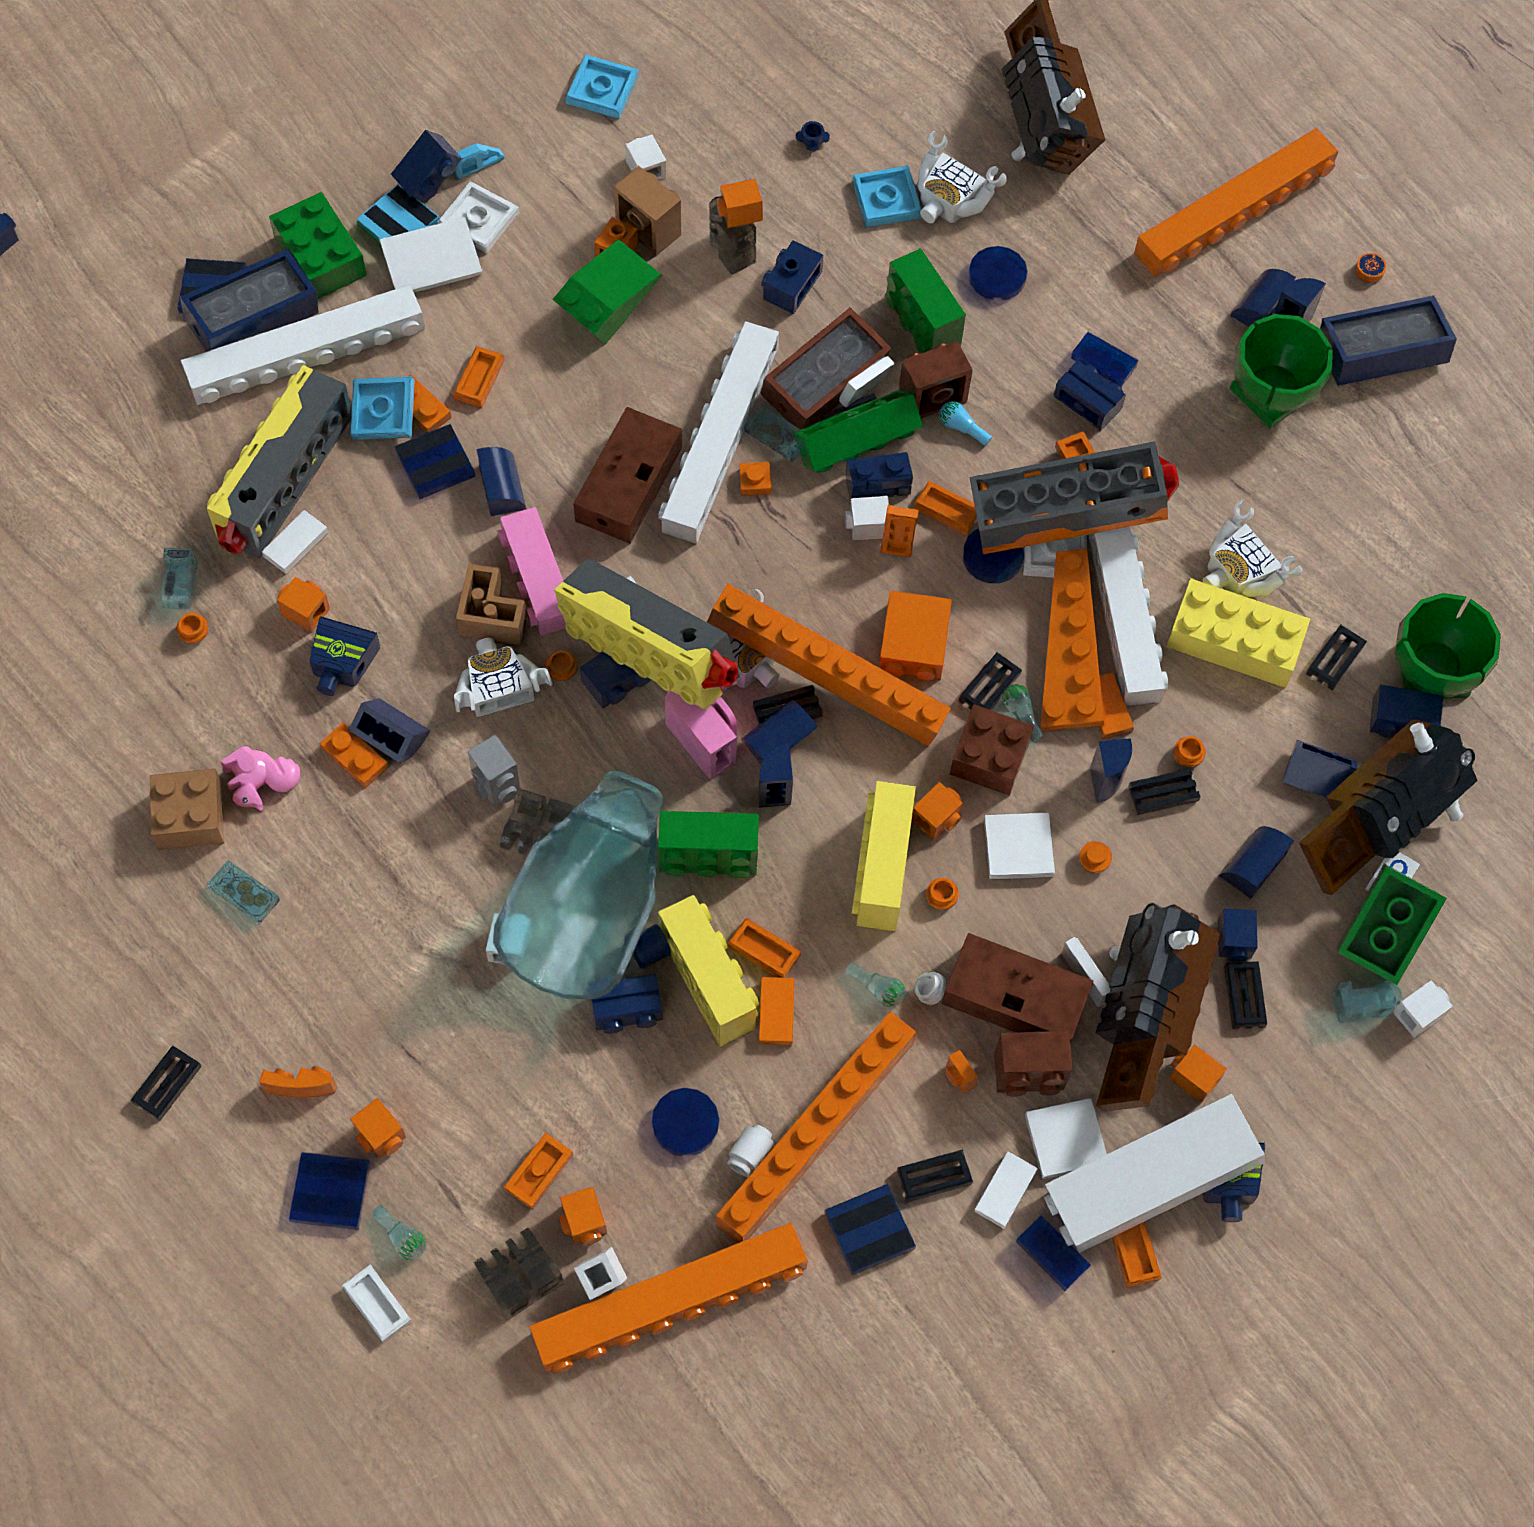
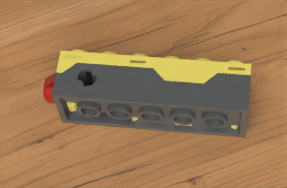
(279, 462)
(647, 633)

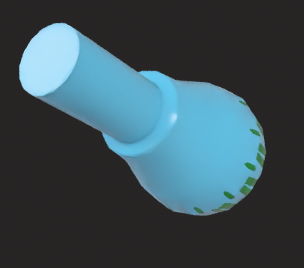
(957, 418)

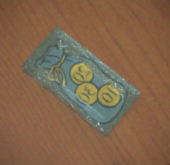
(774, 432)
(243, 892)

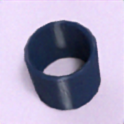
(651, 947)

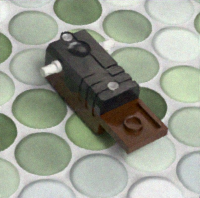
(1049, 94)
(1390, 801)
(1152, 1000)

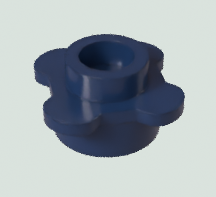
(812, 135)

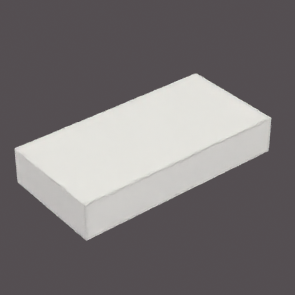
(866, 381)
(295, 541)
(1083, 965)
(1005, 1190)
(376, 1303)

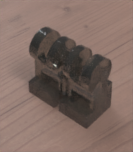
(734, 244)
(529, 815)
(512, 1288)

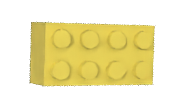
(1238, 633)
(883, 856)
(708, 970)

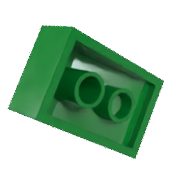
(607, 290)

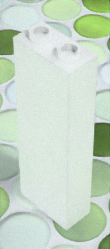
(1154, 1174)

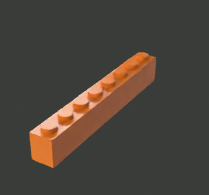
(1236, 203)
(828, 665)
(815, 1129)
(669, 1297)

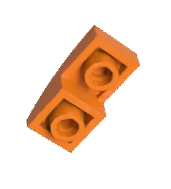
(307, 1084)

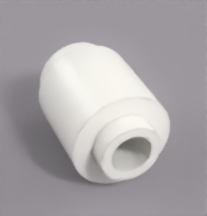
(750, 1150)

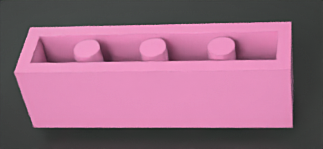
(536, 568)

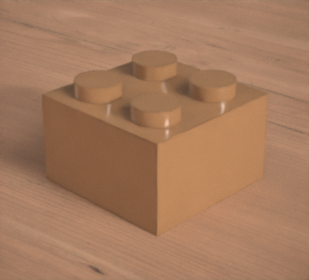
(648, 208)
(186, 809)

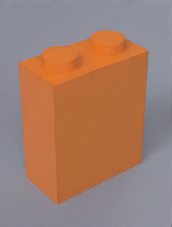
(915, 635)

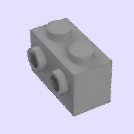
(494, 771)

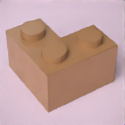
(484, 612)

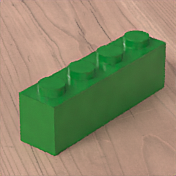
(858, 430)

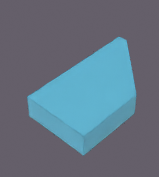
(476, 158)

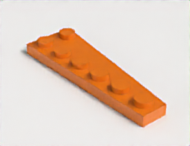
(1072, 668)

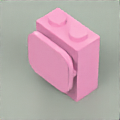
(705, 734)

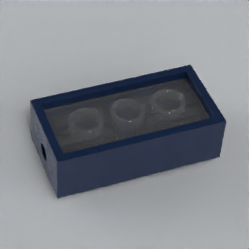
(250, 302)
(1388, 340)

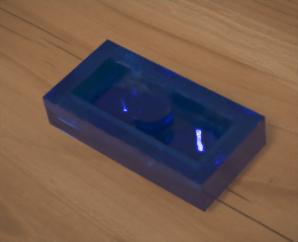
(1106, 358)
(1052, 1254)

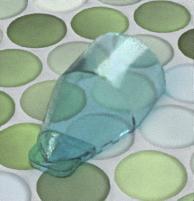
(584, 893)

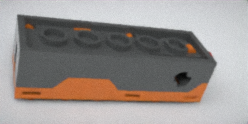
(1072, 497)

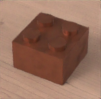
(937, 377)
(991, 749)
(1032, 1062)

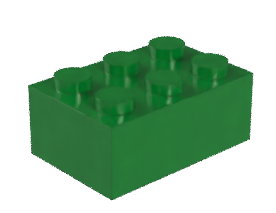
(319, 244)
(923, 302)
(708, 843)
(1390, 924)

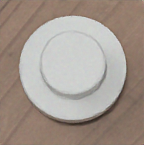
(930, 987)

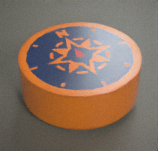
(1370, 267)

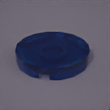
(998, 273)
(991, 567)
(685, 1122)

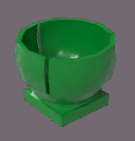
(1280, 366)
(1444, 651)

